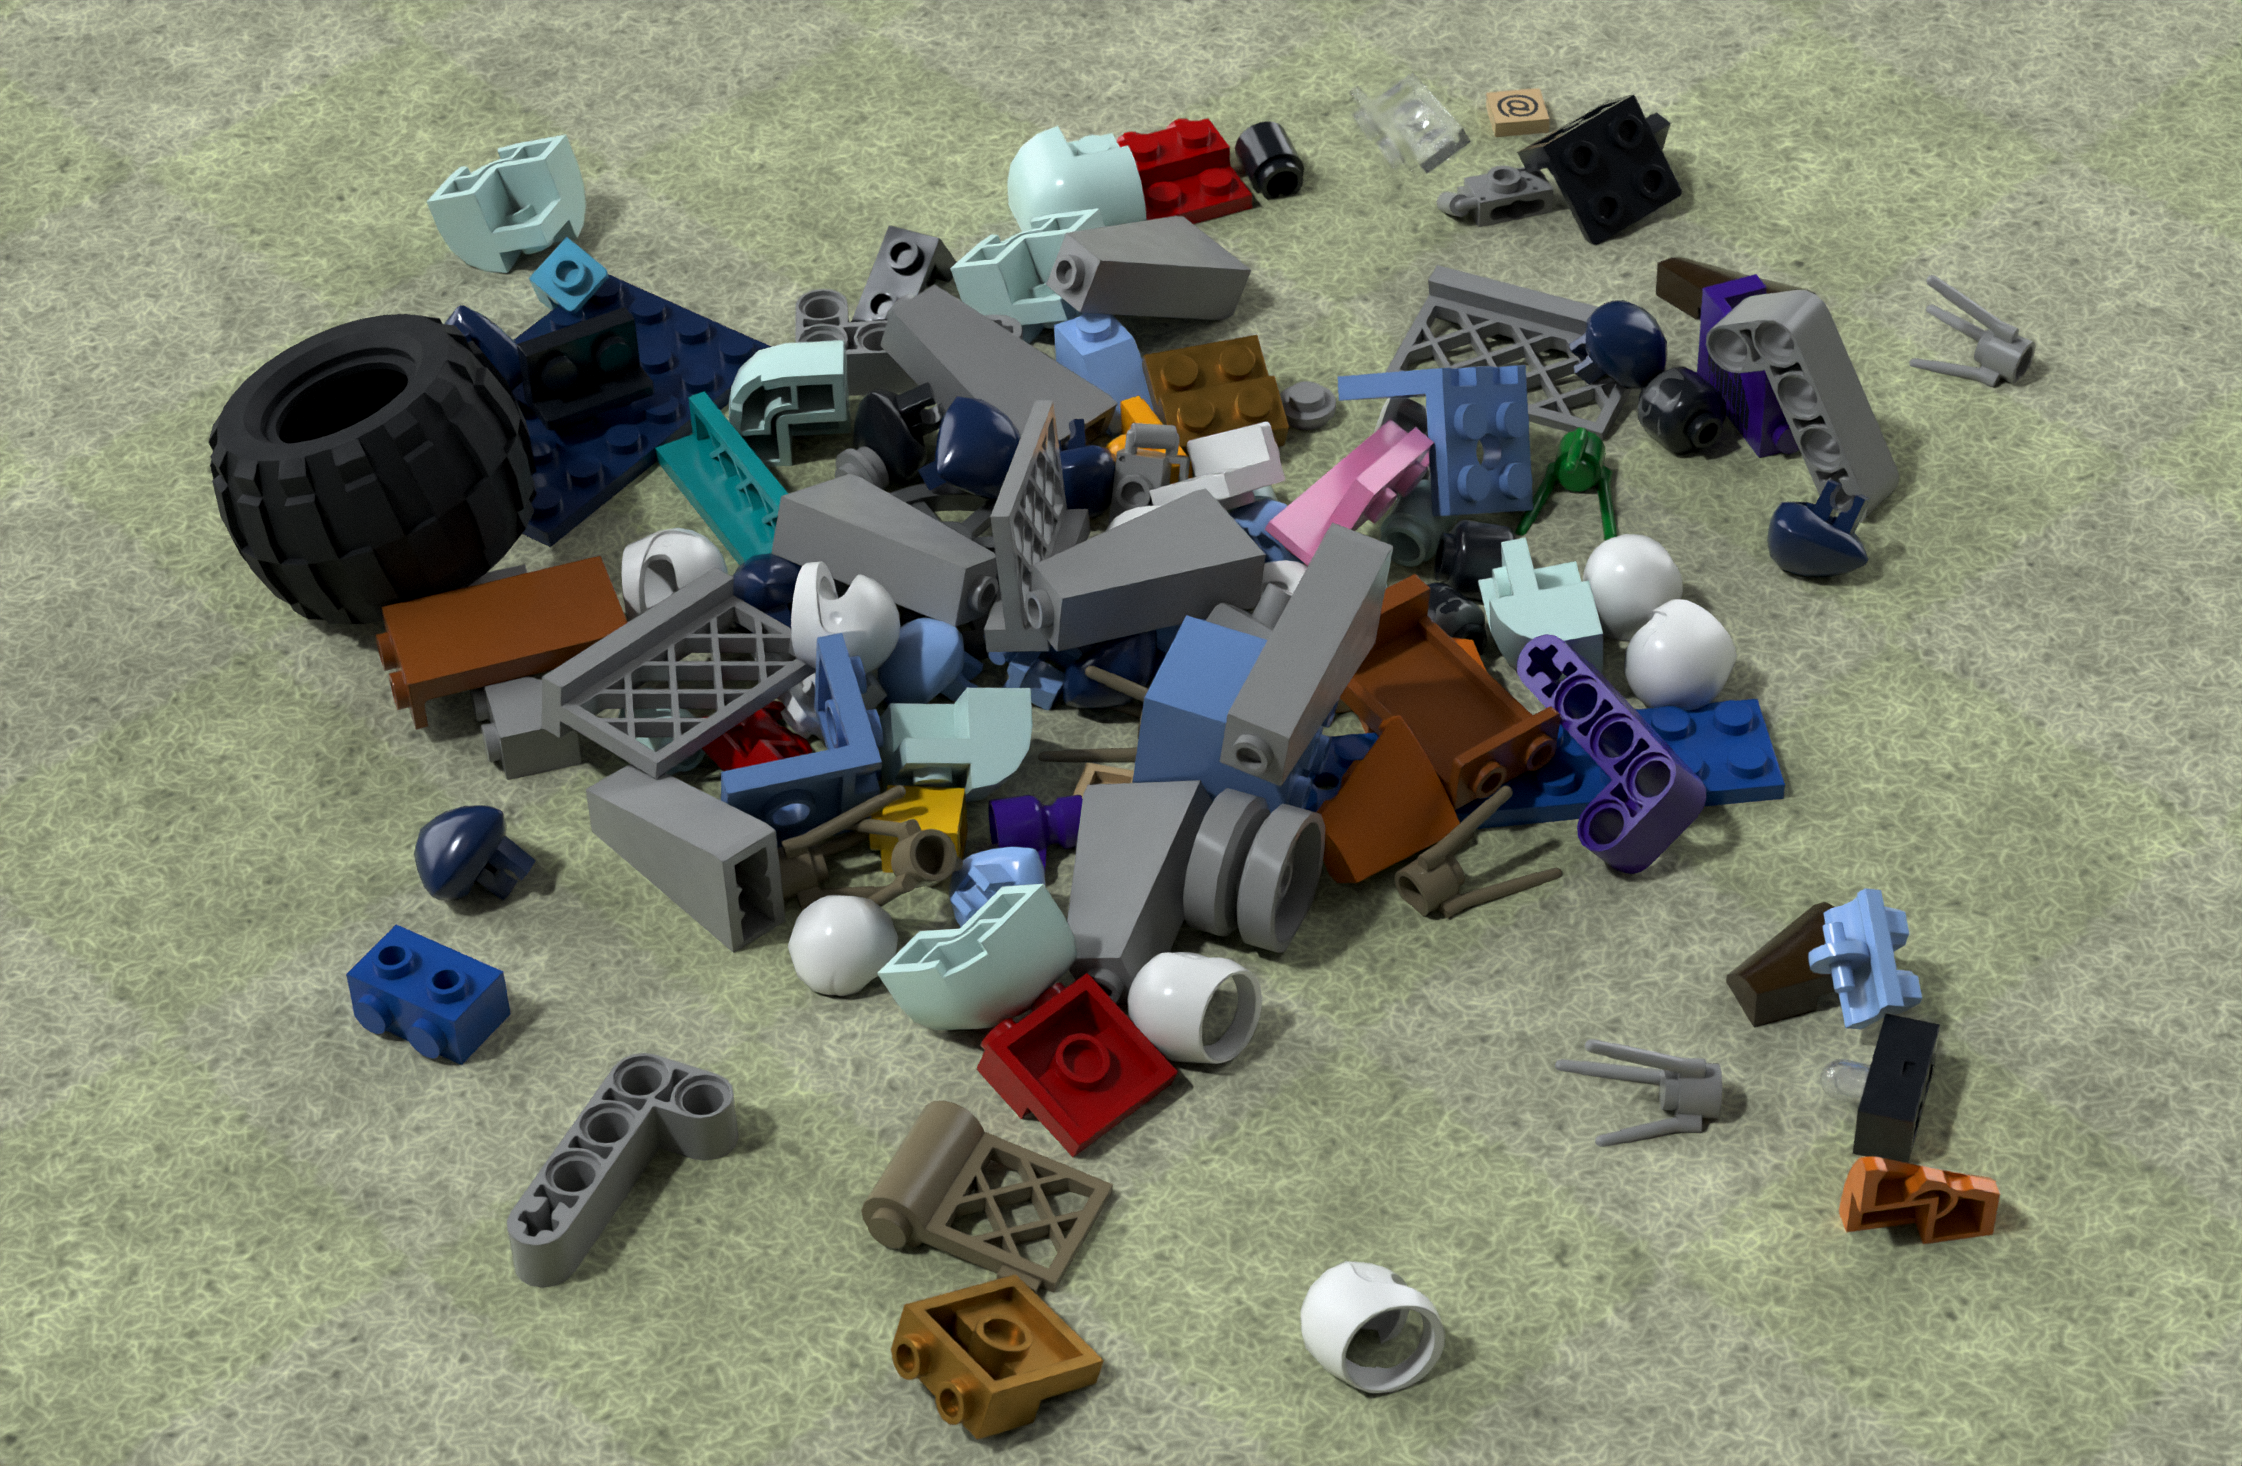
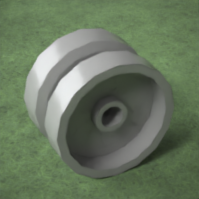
(1253, 870)

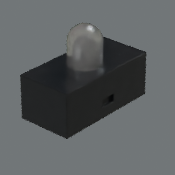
(1890, 1089)

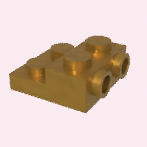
(1214, 389)
(991, 1354)

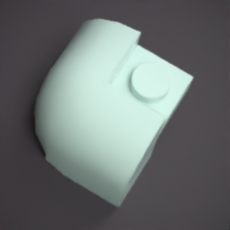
(1075, 176)
(511, 204)
(1013, 273)
(790, 394)
(1539, 602)
(958, 744)
(986, 967)

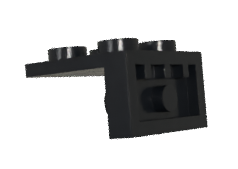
(1606, 167)

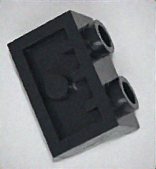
(583, 369)

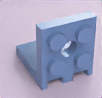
(1461, 410)
(818, 786)

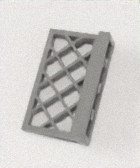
(1536, 325)
(1027, 527)
(652, 651)

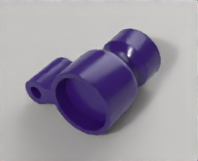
(1030, 824)

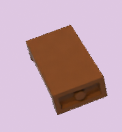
(495, 631)
(1450, 703)

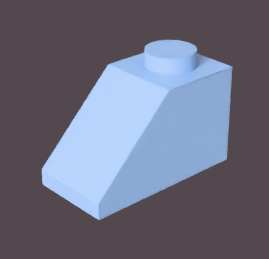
(1105, 356)

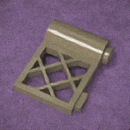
(932, 1185)

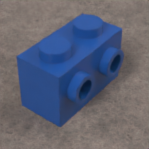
(428, 995)

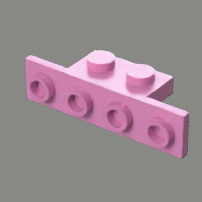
(1354, 489)

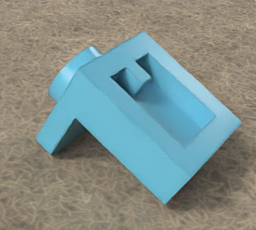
(568, 278)

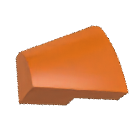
(1385, 807)
(1901, 1193)

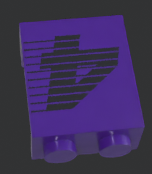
(1748, 395)

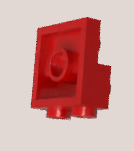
(1187, 172)
(1074, 1064)

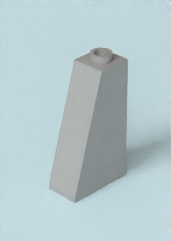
(1148, 271)
(974, 357)
(876, 535)
(1146, 575)
(1309, 655)
(694, 850)
(1131, 876)

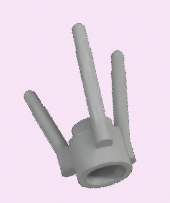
(1998, 348)
(1685, 1084)

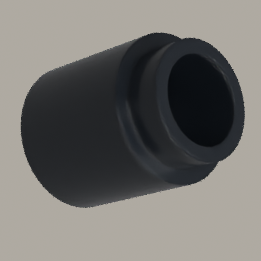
(1270, 160)

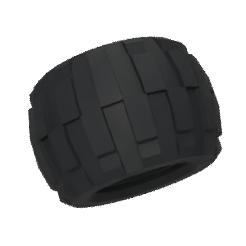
(373, 467)

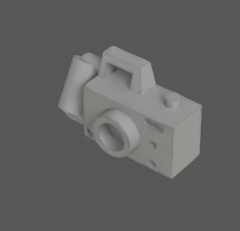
(1500, 196)
(1143, 469)

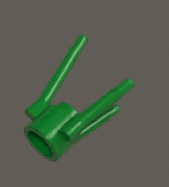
(1577, 468)

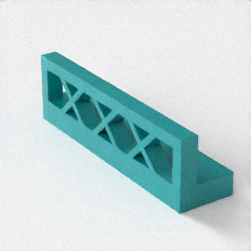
(736, 508)

